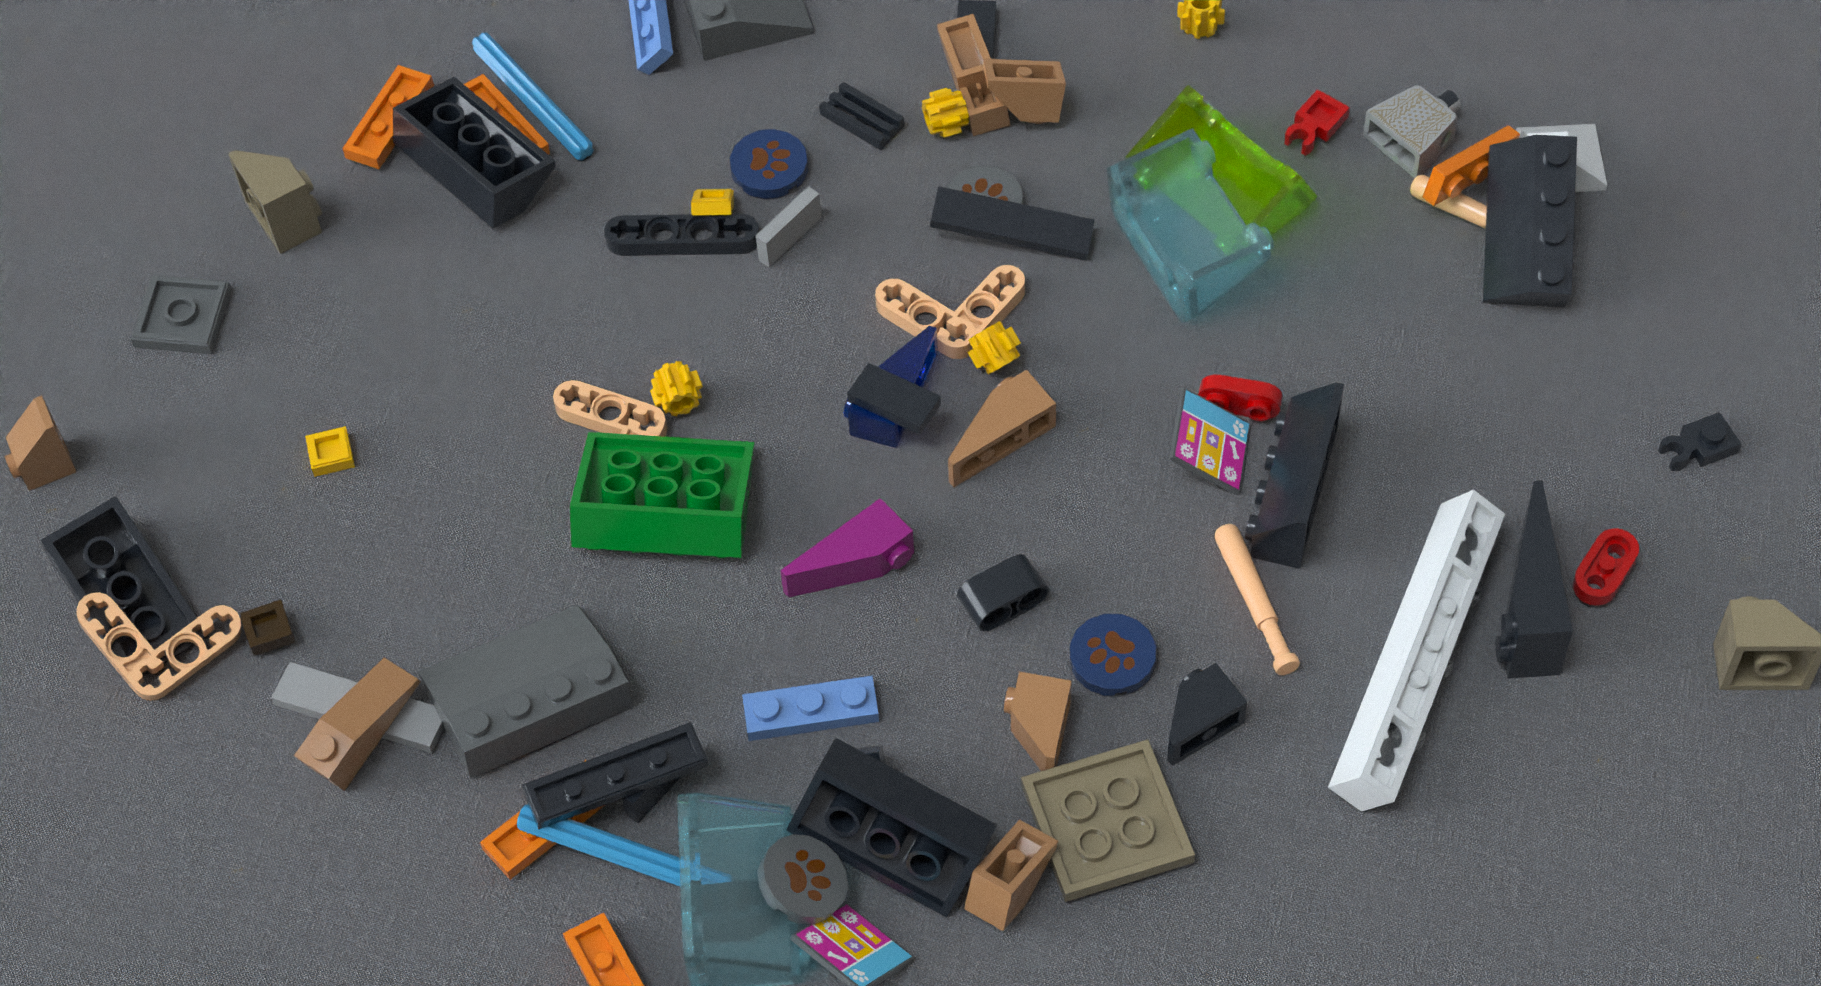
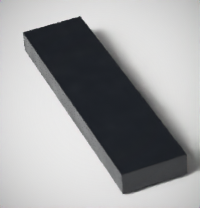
(1012, 223)
(614, 775)

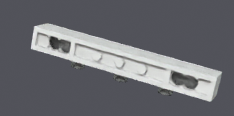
(1417, 652)

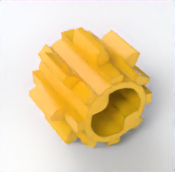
(1200, 17)
(945, 112)
(994, 347)
(676, 388)

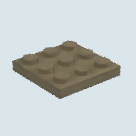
(1108, 819)

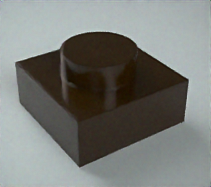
(267, 627)

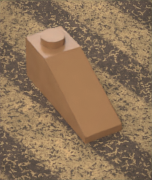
(1008, 420)
(357, 723)

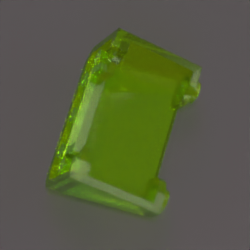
(1252, 180)

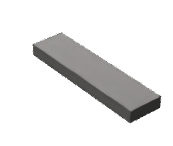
(316, 692)

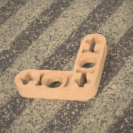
(959, 321)
(598, 399)
(145, 656)

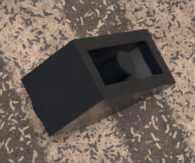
(1203, 712)

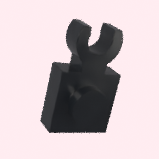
(1704, 440)

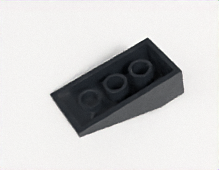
(111, 557)
(1537, 612)

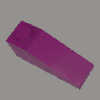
(853, 553)

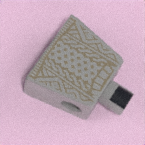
(1413, 127)

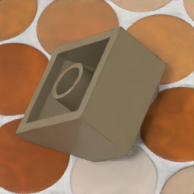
(278, 197)
(1765, 647)

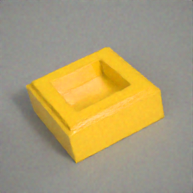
(712, 202)
(330, 451)

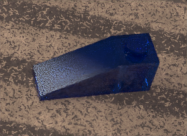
(910, 363)

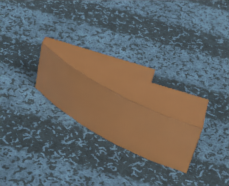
(965, 56)

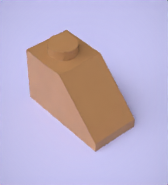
(1027, 87)
(38, 447)
(1039, 715)
(1009, 875)

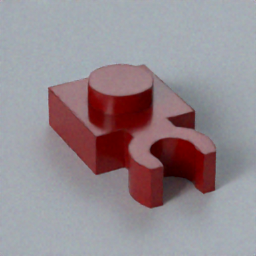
(1316, 118)

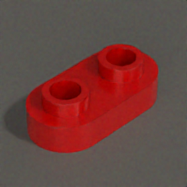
(1242, 396)
(1603, 569)

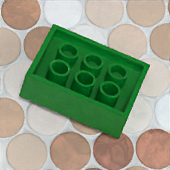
(662, 495)

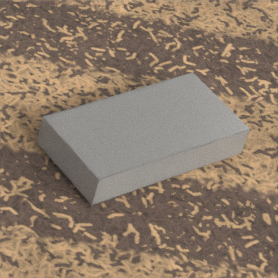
(788, 226)

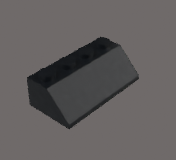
(471, 150)
(1530, 221)
(1295, 476)
(892, 827)

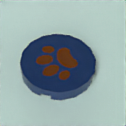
(768, 163)
(1112, 654)

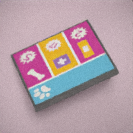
(1209, 441)
(852, 948)

